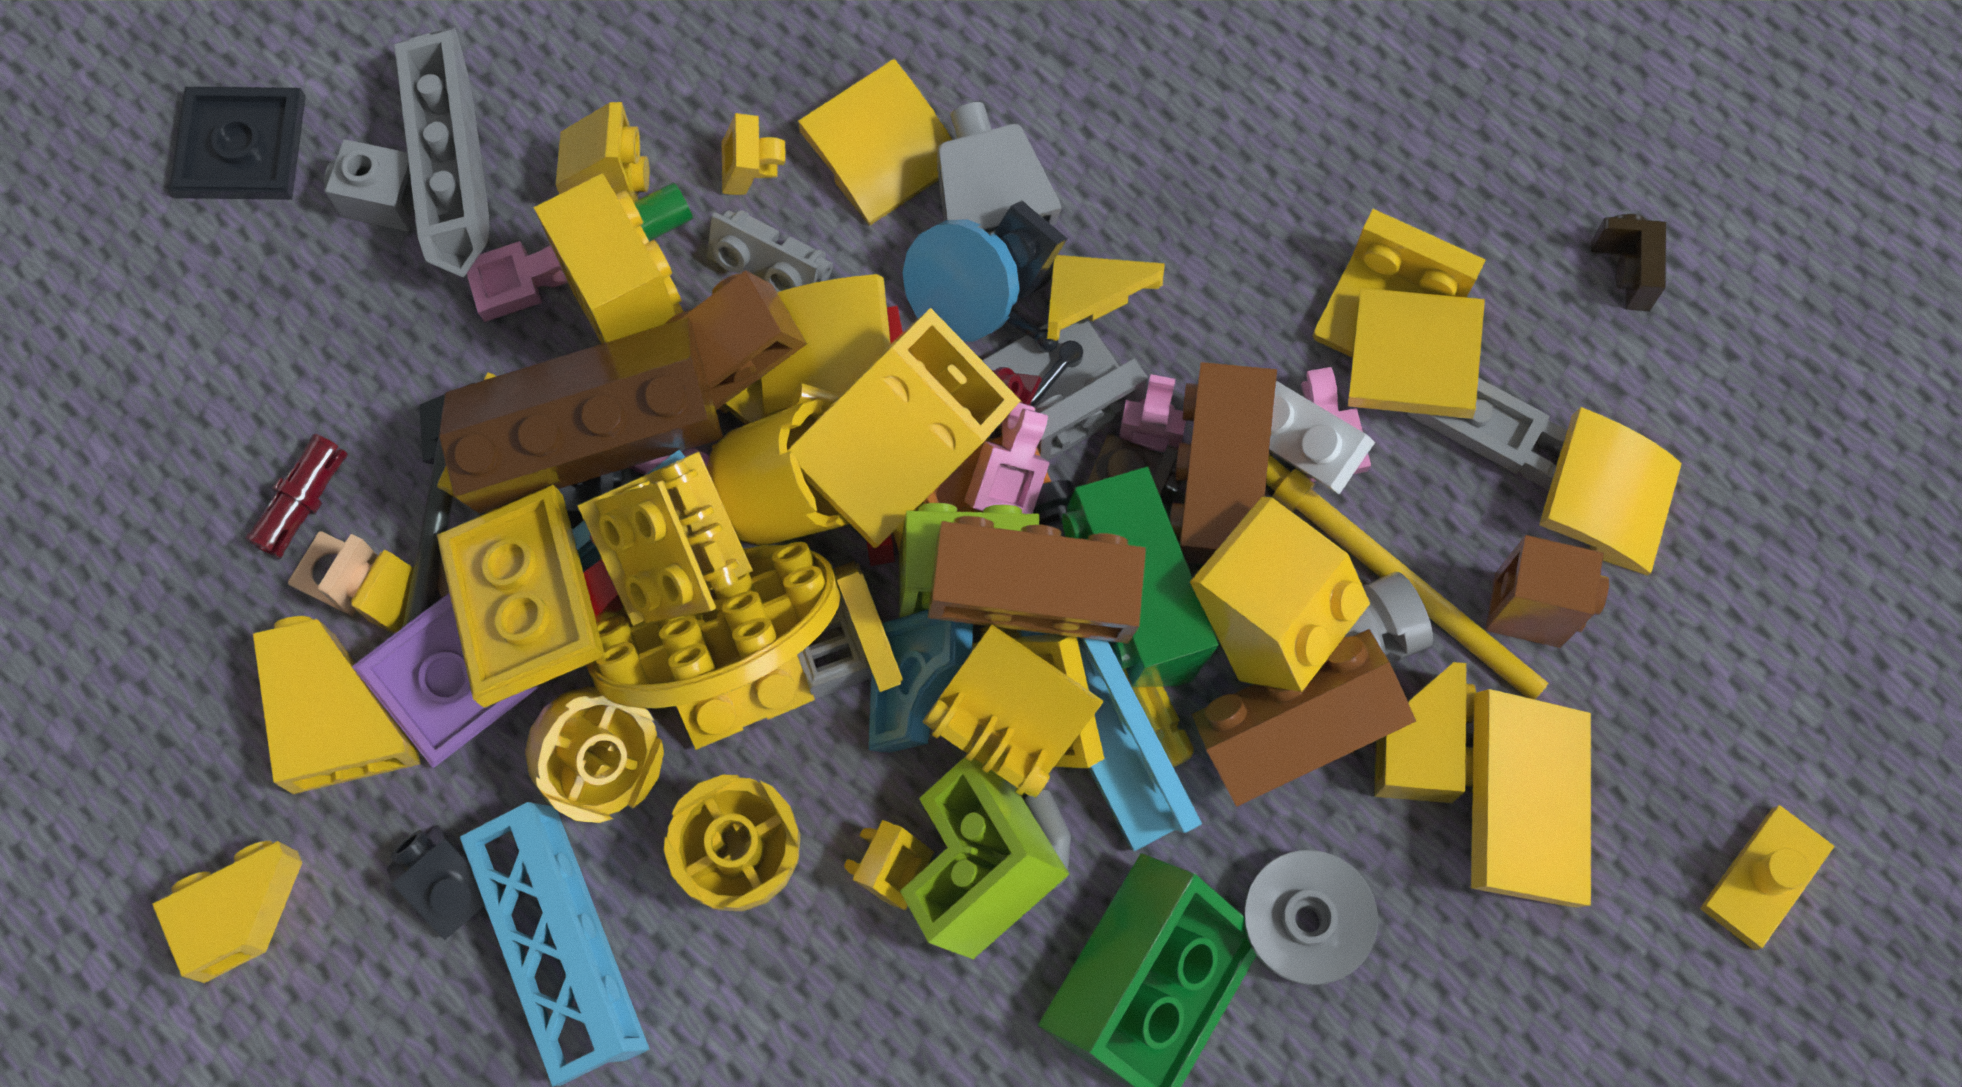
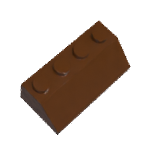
(577, 417)

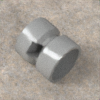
(1395, 617)

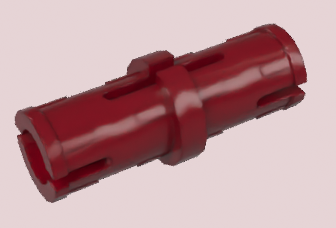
(296, 496)

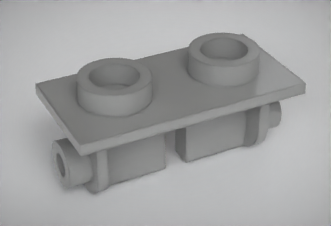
(750, 245)

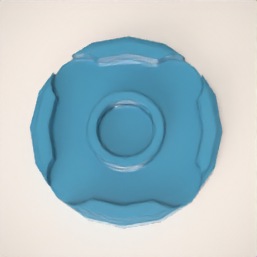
(961, 277)

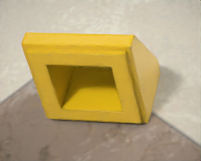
(385, 592)

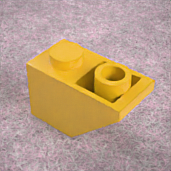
(603, 145)
(1431, 754)
(229, 914)

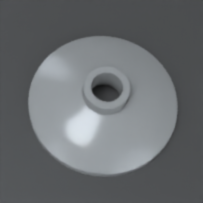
(1338, 898)

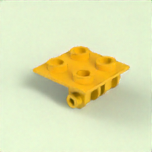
(701, 517)
(653, 553)
(1012, 711)

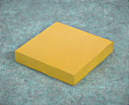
(1416, 353)

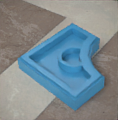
(928, 659)

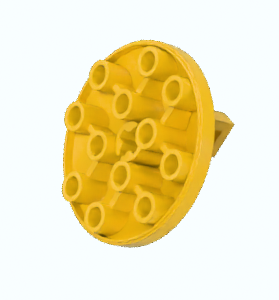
(730, 661)

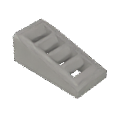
(842, 672)

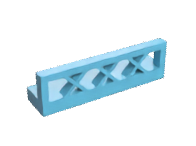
(1136, 771)
(577, 937)

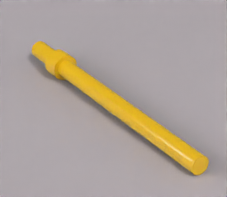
(1296, 492)

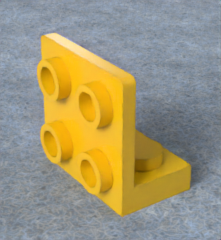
(1393, 259)

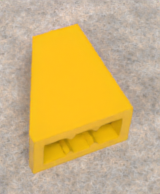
(320, 712)

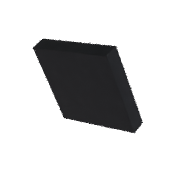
(237, 143)

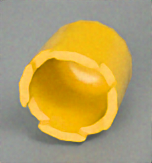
(765, 484)

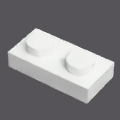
(1316, 440)

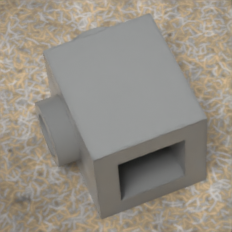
(371, 185)

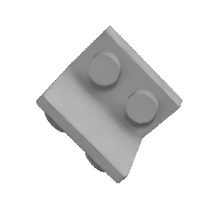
(1083, 396)

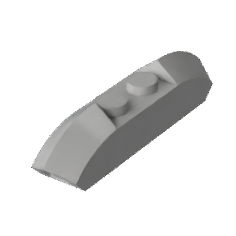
(443, 150)

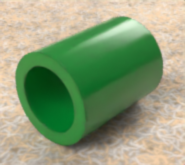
(663, 211)

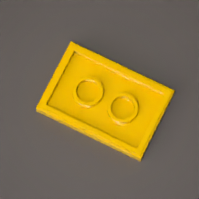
(519, 596)
(1531, 799)

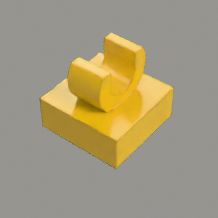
(747, 155)
(889, 862)

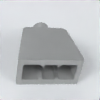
(990, 171)

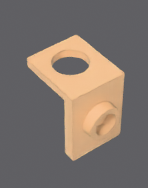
(344, 574)

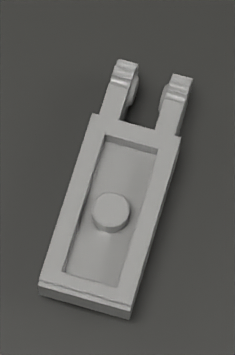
(1504, 433)

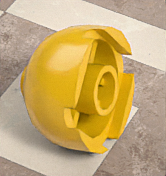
(593, 755)
(732, 843)

